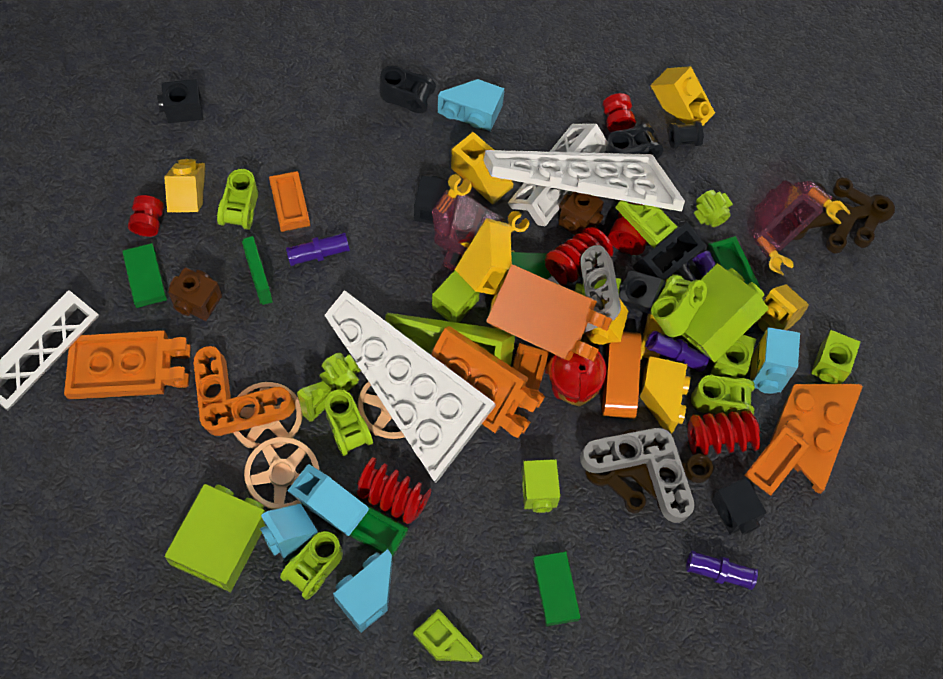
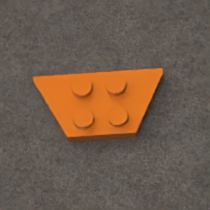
(821, 418)

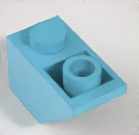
(472, 103)
(328, 499)
(287, 530)
(367, 593)

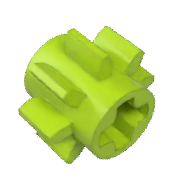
(713, 208)
(340, 372)

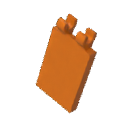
(546, 314)
(124, 365)
(490, 377)

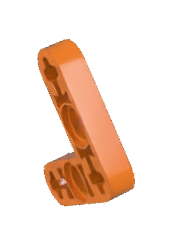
(223, 403)

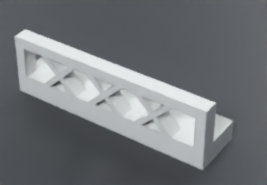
(544, 200)
(34, 339)

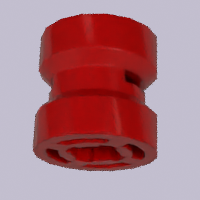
(618, 109)
(145, 216)

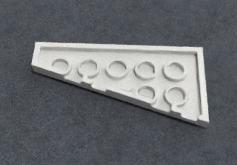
(607, 175)
(420, 393)

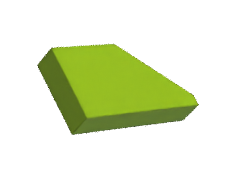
(648, 221)
(313, 399)
(445, 640)

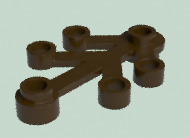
(868, 208)
(642, 477)

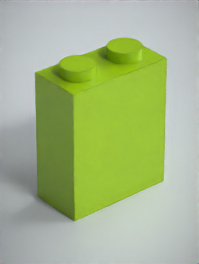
(726, 312)
(217, 536)

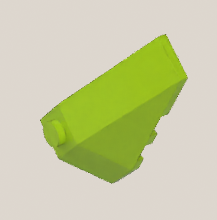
(427, 331)

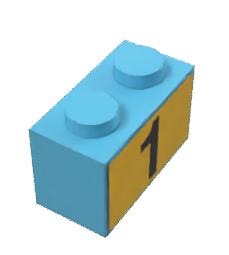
(775, 360)

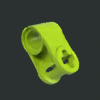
(238, 205)
(677, 304)
(728, 395)
(347, 427)
(311, 565)

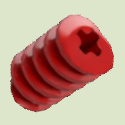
(565, 260)
(723, 430)
(391, 492)

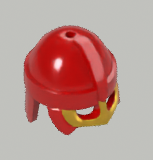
(573, 384)

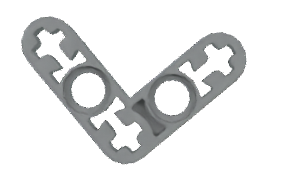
(592, 275)
(654, 459)

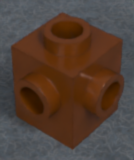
(580, 212)
(194, 293)

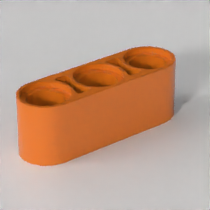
(622, 377)

